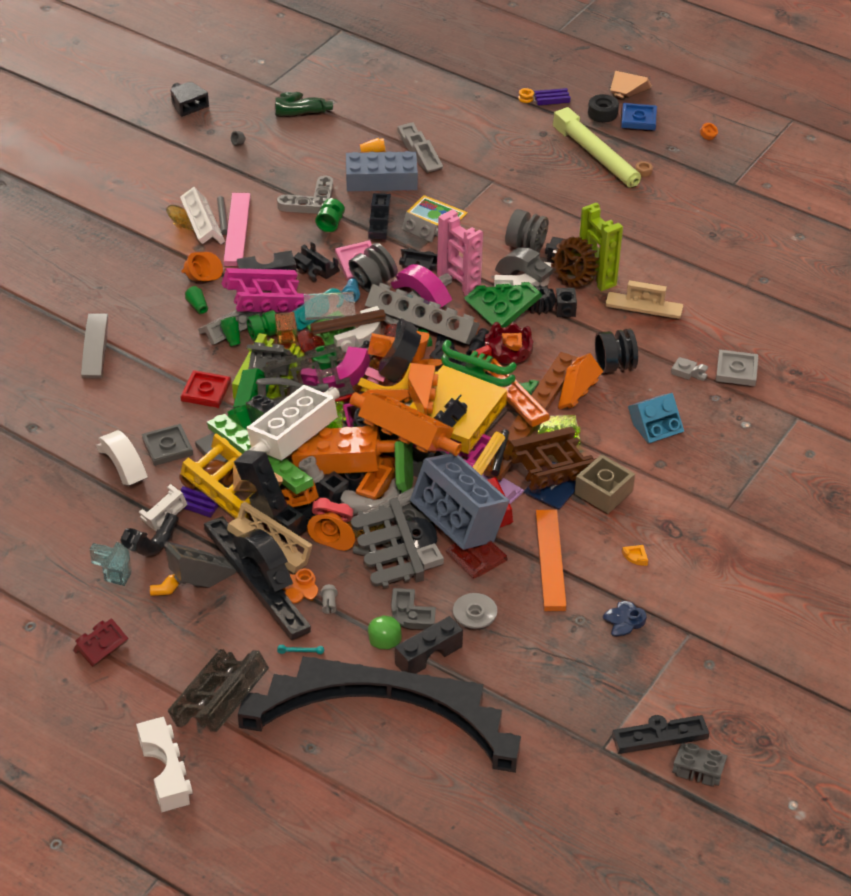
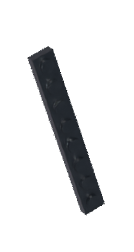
(276, 603)

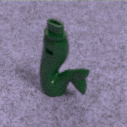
(289, 106)

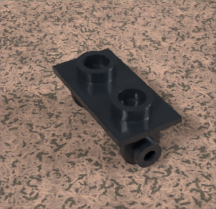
(411, 256)
(454, 409)

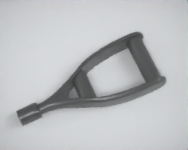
(293, 385)

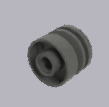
(526, 230)
(373, 266)

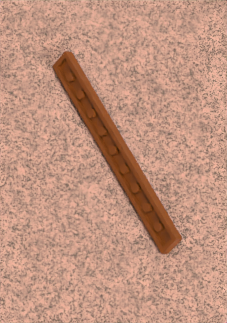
(544, 395)

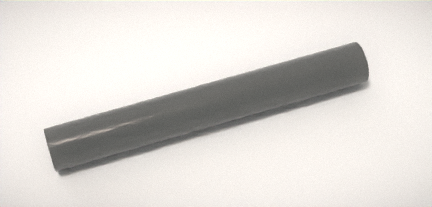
(222, 215)

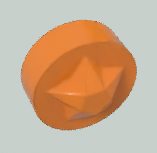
(708, 131)

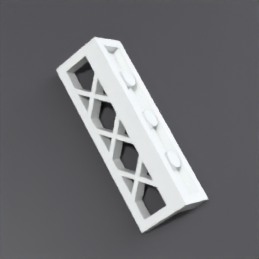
(201, 216)

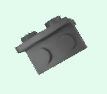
(262, 354)

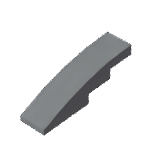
(417, 143)
(94, 346)

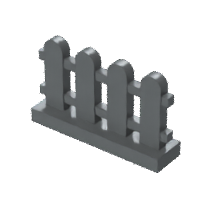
(396, 552)

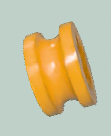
(526, 95)

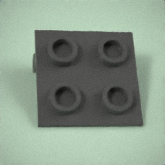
(700, 760)

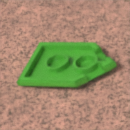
(404, 465)

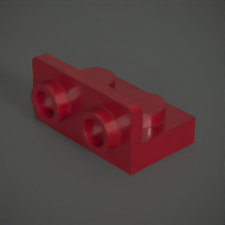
(101, 642)

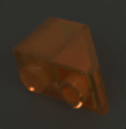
(285, 328)

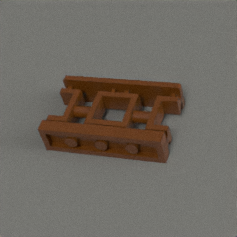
(556, 443)

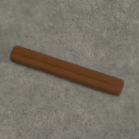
(347, 321)

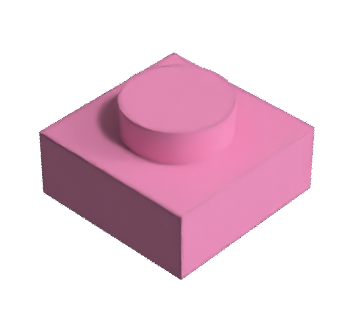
(374, 376)

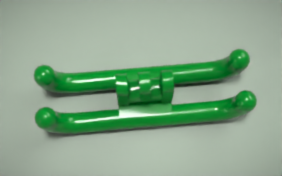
(477, 366)

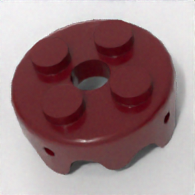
(503, 353)

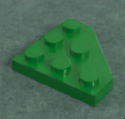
(502, 302)

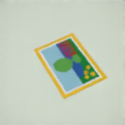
(431, 209)

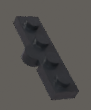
(660, 733)

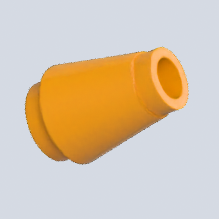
(374, 145)

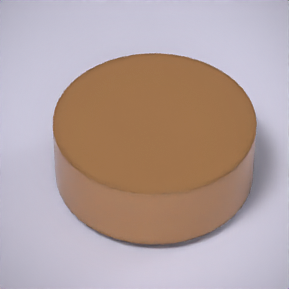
(644, 168)

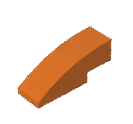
(378, 482)

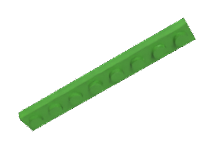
(238, 437)

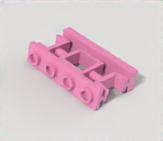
(453, 239)

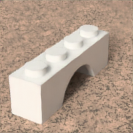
(170, 785)

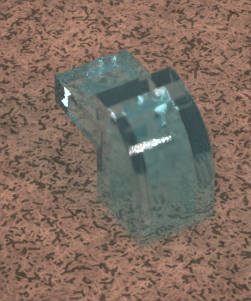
(114, 562)

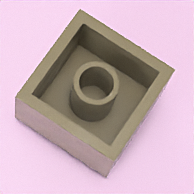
(604, 483)

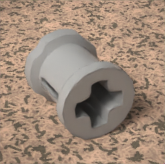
(310, 467)

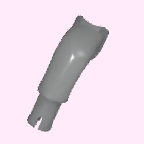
(361, 503)

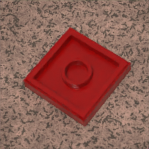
(205, 389)

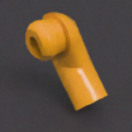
(166, 588)

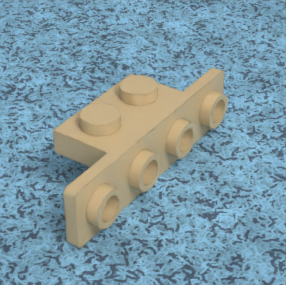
(645, 299)

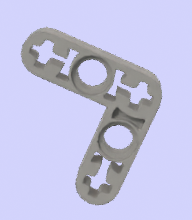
(291, 203)

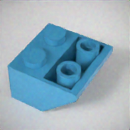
(656, 417)

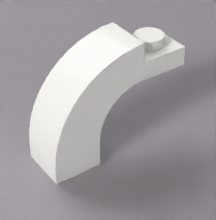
(124, 457)

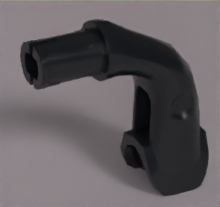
(139, 542)

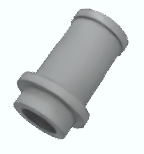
(329, 595)

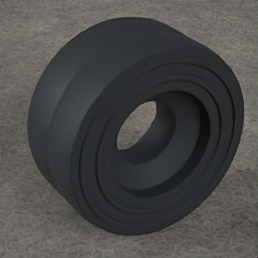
(603, 108)

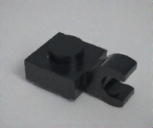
(305, 265)

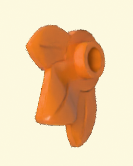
(302, 586)

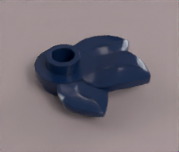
(625, 618)

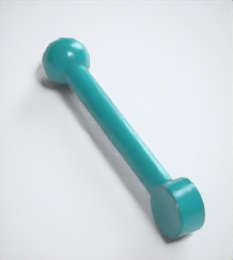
(283, 649)

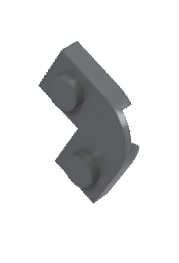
(409, 615)

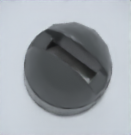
(237, 137)

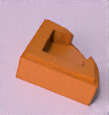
(512, 340)

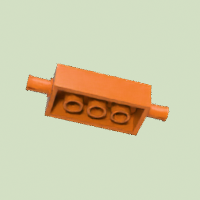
(406, 423)
(345, 449)

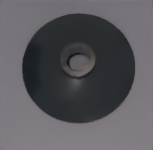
(427, 532)

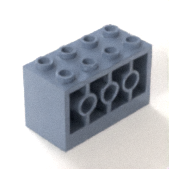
(459, 500)

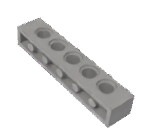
(467, 326)

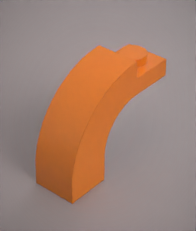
(381, 344)

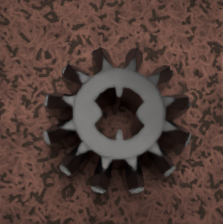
(546, 302)

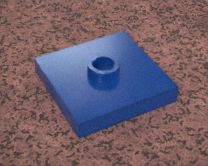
(639, 116)

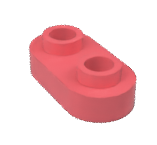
(324, 505)

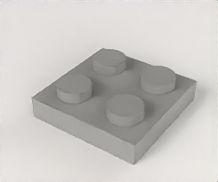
(737, 367)

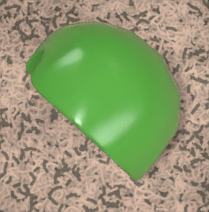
(384, 632)

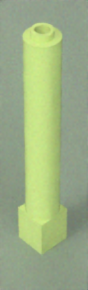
(569, 124)

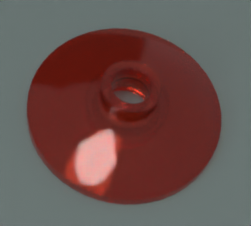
(308, 341)

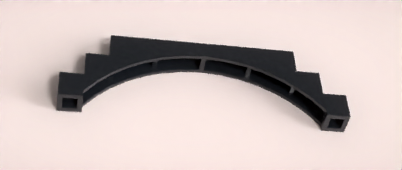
(328, 679)

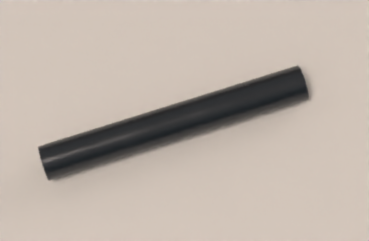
(499, 455)

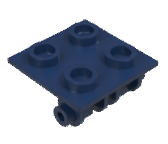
(555, 494)

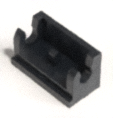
(329, 268)

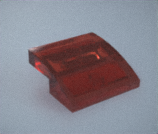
(477, 559)

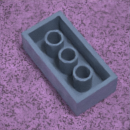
(381, 171)

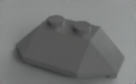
(197, 566)

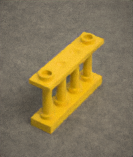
(209, 483)

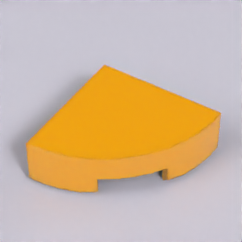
(635, 555)

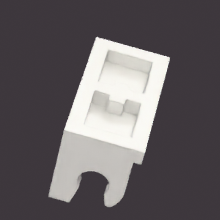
(171, 503)

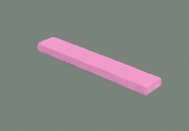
(237, 228)

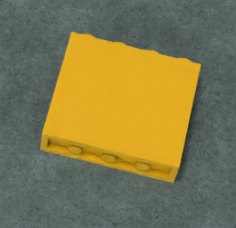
(483, 403)

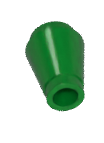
(196, 299)
(230, 328)

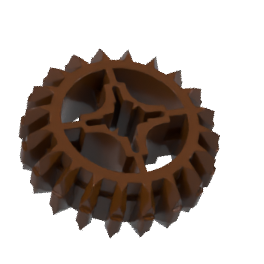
(584, 268)

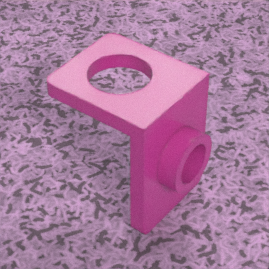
(347, 408)

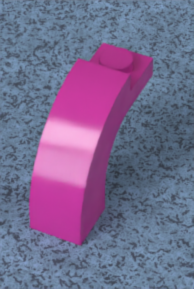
(424, 283)
(353, 366)

